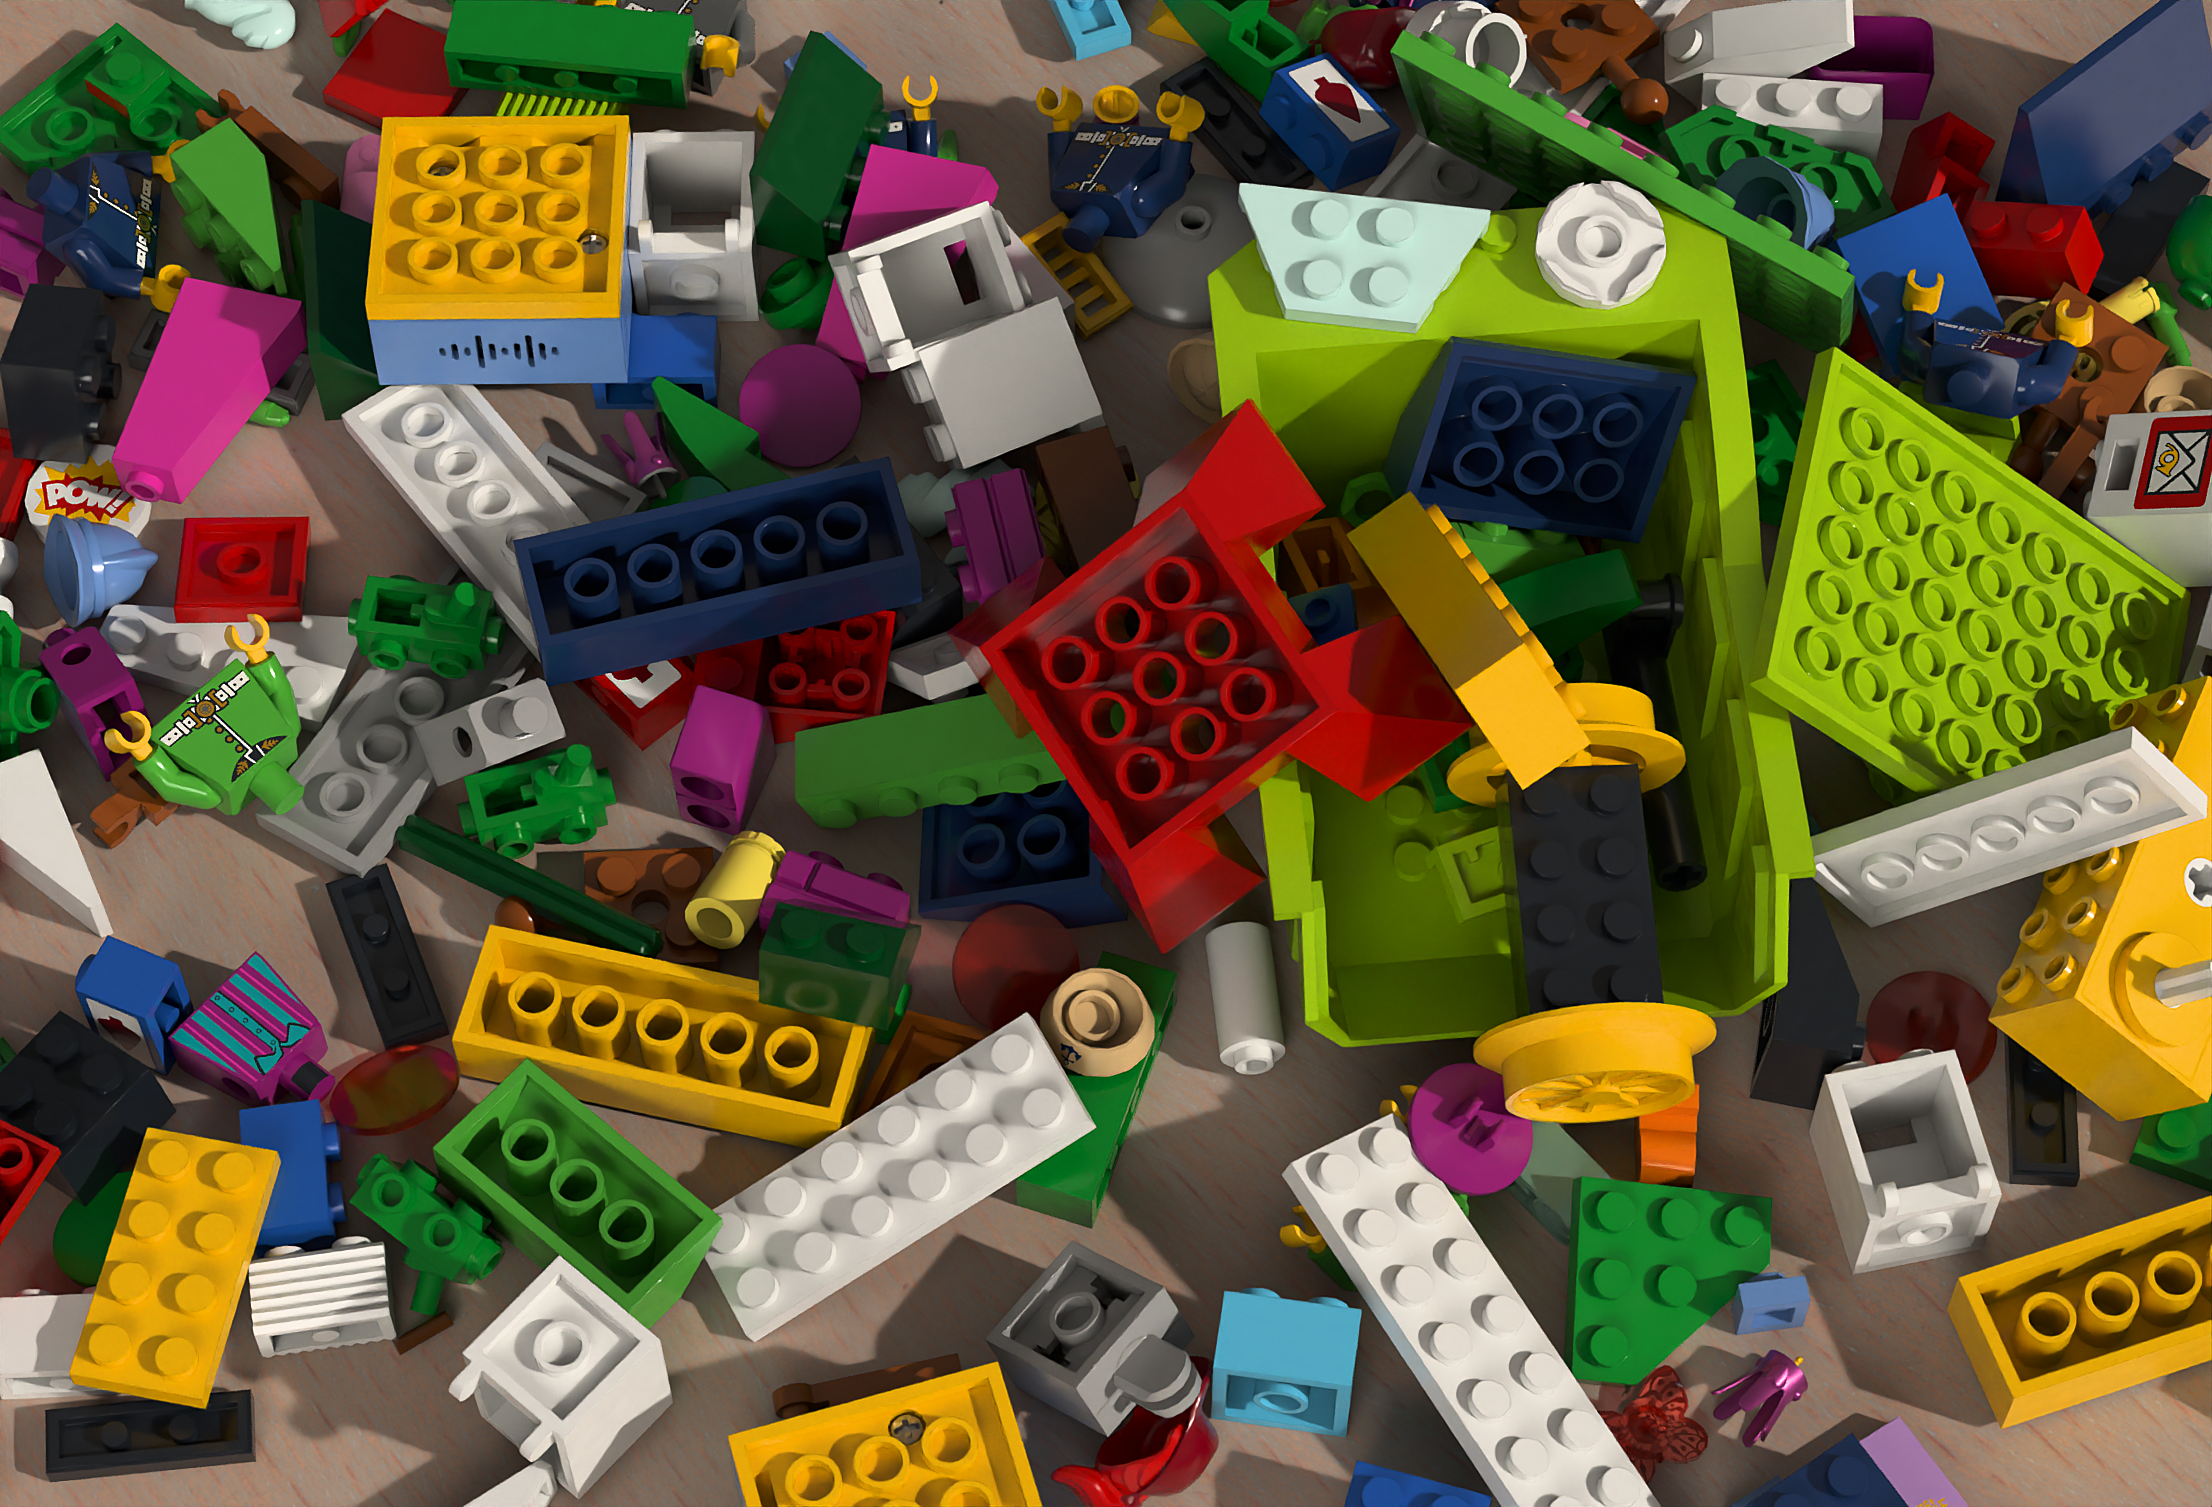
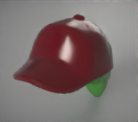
(1357, 39)

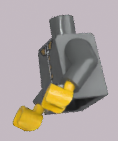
(722, 35)

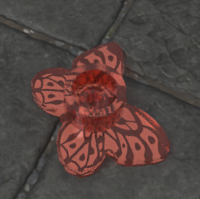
(1655, 1425)

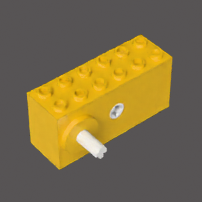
(2121, 945)

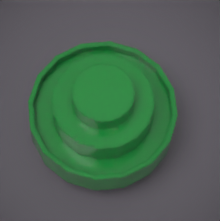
(797, 294)

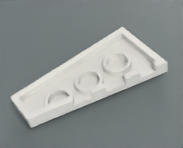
(185, 656)

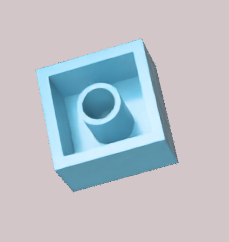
(1285, 1362)

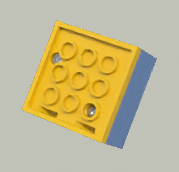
(501, 250)
(906, 1447)

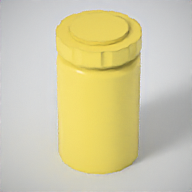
(734, 890)

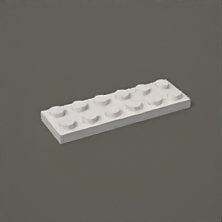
(465, 482)
(2005, 827)
(894, 1176)

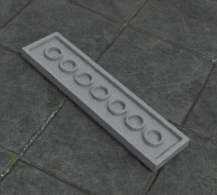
(367, 760)

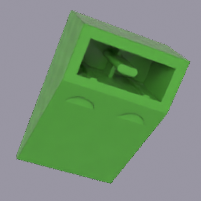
(232, 208)

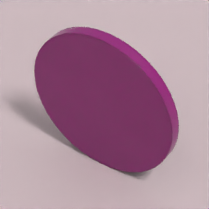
(801, 405)
(1466, 1132)

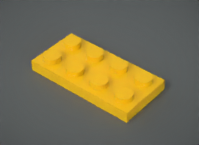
(175, 1268)

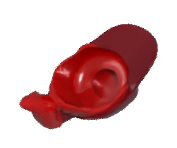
(1148, 1455)

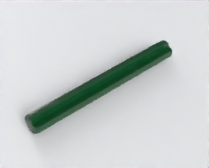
(546, 895)

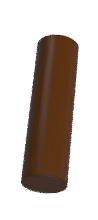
(422, 1332)

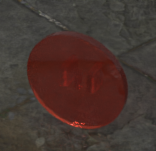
(1011, 964)
(1932, 1014)
(394, 1090)

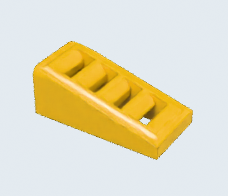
(1089, 267)

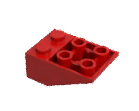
(807, 674)

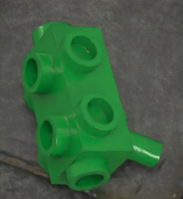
(426, 624)
(537, 801)
(440, 1235)

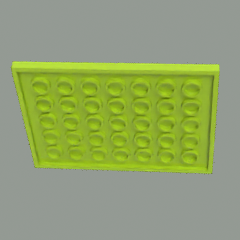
(1946, 600)

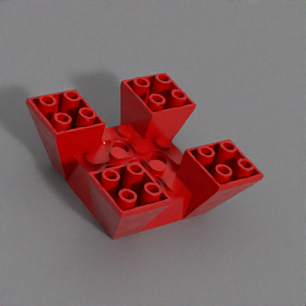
(1154, 795)

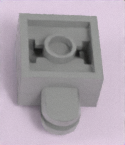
(1097, 1342)

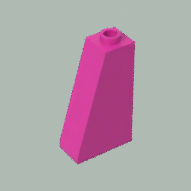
(894, 194)
(203, 384)

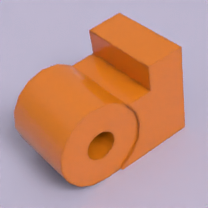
(1667, 1144)

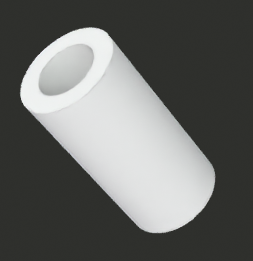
(1245, 997)

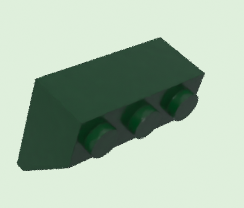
(816, 151)
(337, 321)

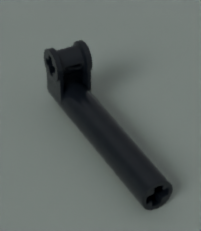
(1637, 659)

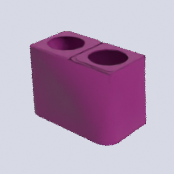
(1896, 55)
(722, 760)

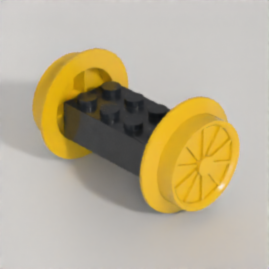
(1582, 923)

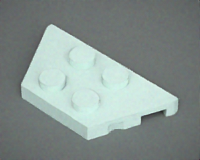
(1358, 255)

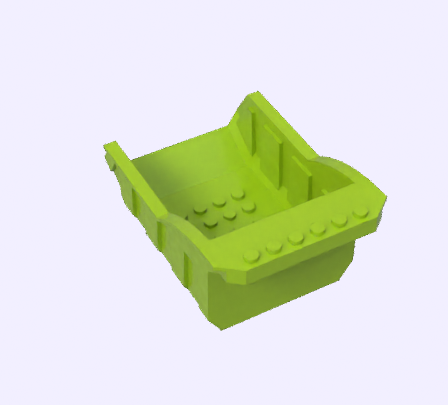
(1351, 873)

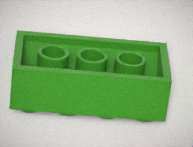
(577, 1190)

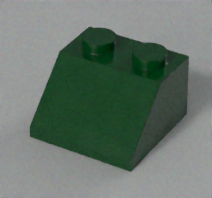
(835, 962)

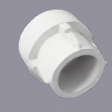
(1474, 34)

